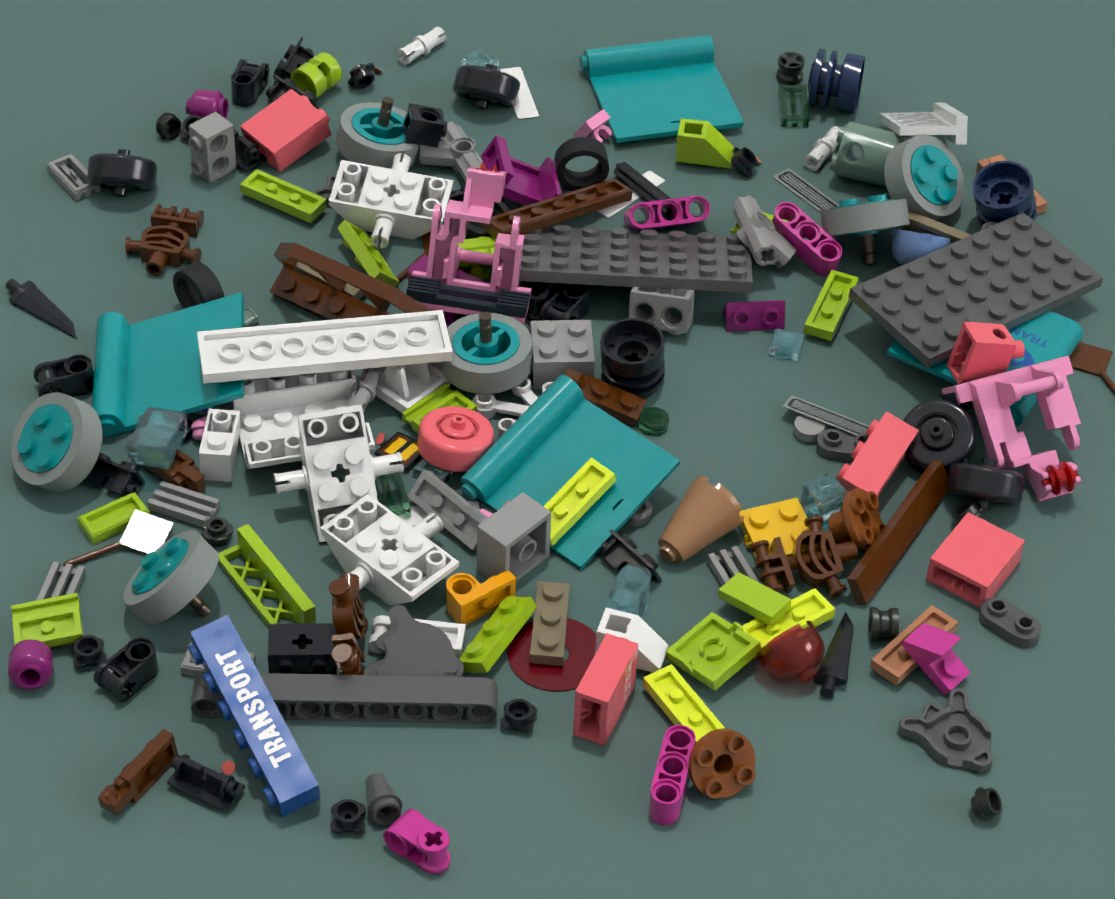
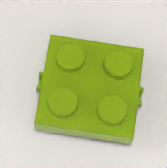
(713, 650)

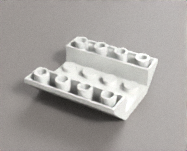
(272, 409)

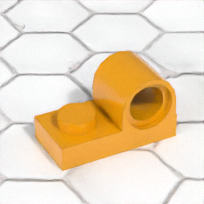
(470, 600)

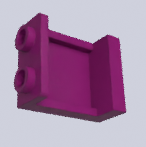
(523, 181)

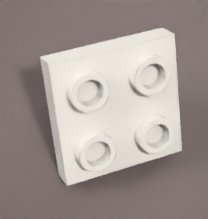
(408, 384)

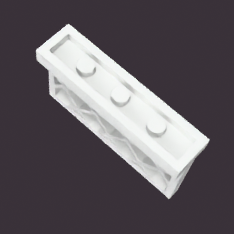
(942, 121)

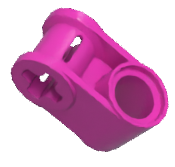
(419, 842)

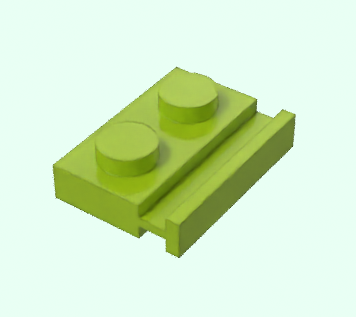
(439, 398)
(48, 620)

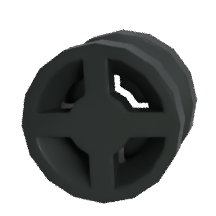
(790, 68)
(883, 623)

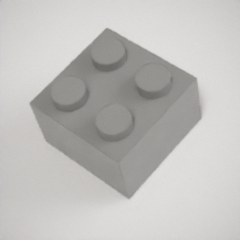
(560, 347)
(514, 538)

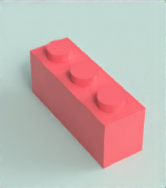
(878, 456)

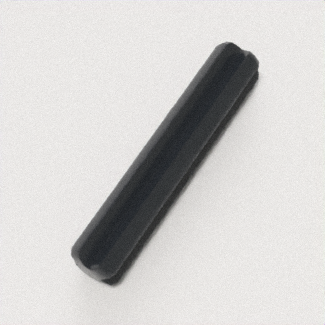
(641, 185)

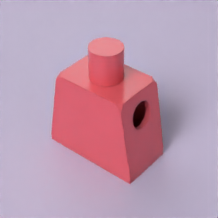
(982, 351)

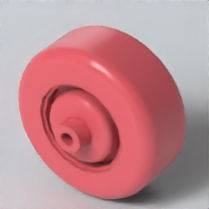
(454, 438)

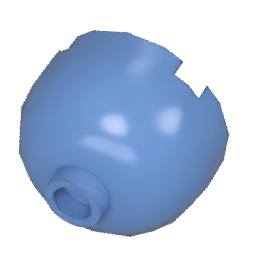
(913, 245)

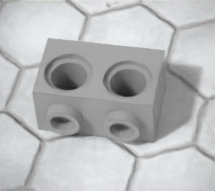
(212, 147)
(661, 301)

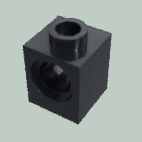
(424, 125)

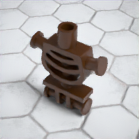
(167, 239)
(823, 565)
(349, 624)

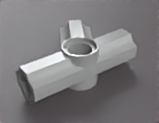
(453, 151)
(760, 234)

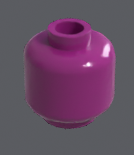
(207, 102)
(30, 664)

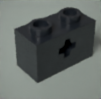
(301, 648)

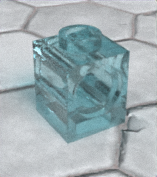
(822, 497)

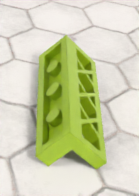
(274, 577)

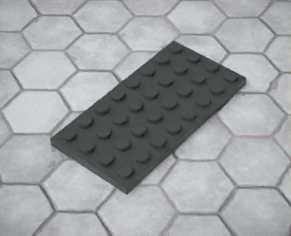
(637, 259)
(988, 277)

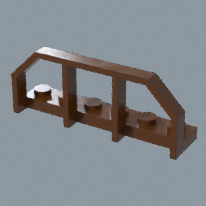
(328, 301)

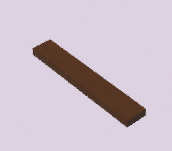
(560, 208)
(898, 533)

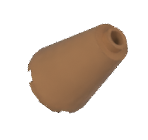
(699, 520)

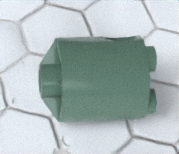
(874, 147)

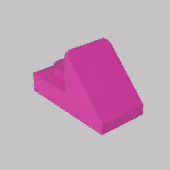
(933, 653)

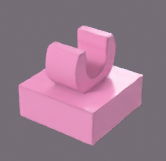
(595, 126)

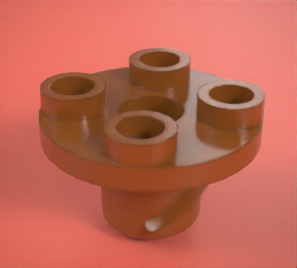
(857, 519)
(722, 763)

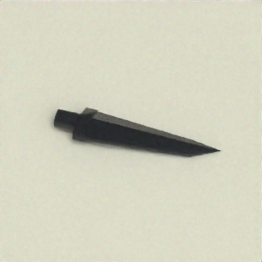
(34, 301)
(835, 664)

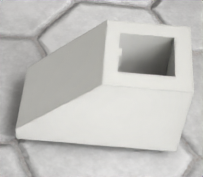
(220, 445)
(630, 626)

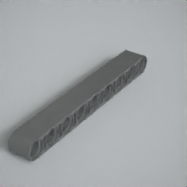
(369, 698)

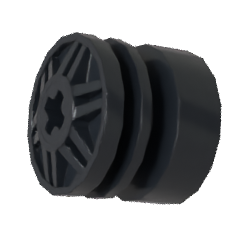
(633, 356)

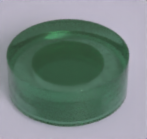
(653, 421)

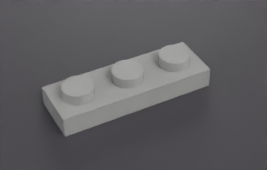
(454, 511)

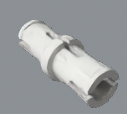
(421, 45)
(823, 149)

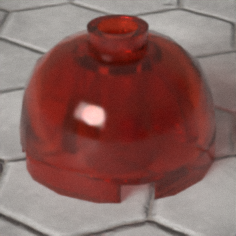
(794, 654)

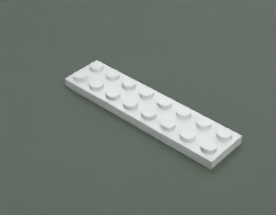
(323, 346)

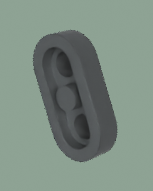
(838, 444)
(1009, 622)

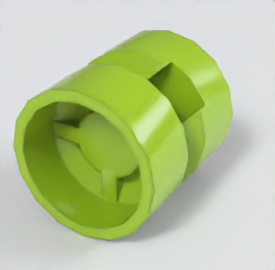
(318, 74)

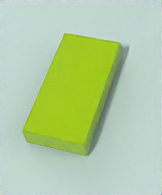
(110, 518)
(754, 598)

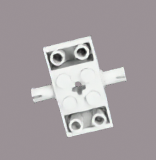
(388, 199)
(329, 440)
(387, 552)

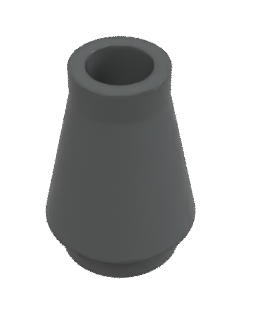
(382, 801)

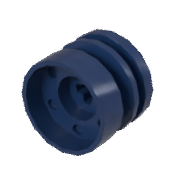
(836, 80)
(1003, 192)

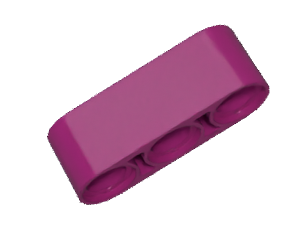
(679, 208)
(810, 250)
(671, 775)

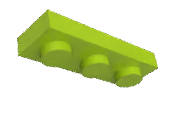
(283, 196)
(366, 254)
(830, 305)
(497, 634)

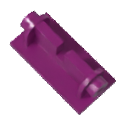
(754, 315)

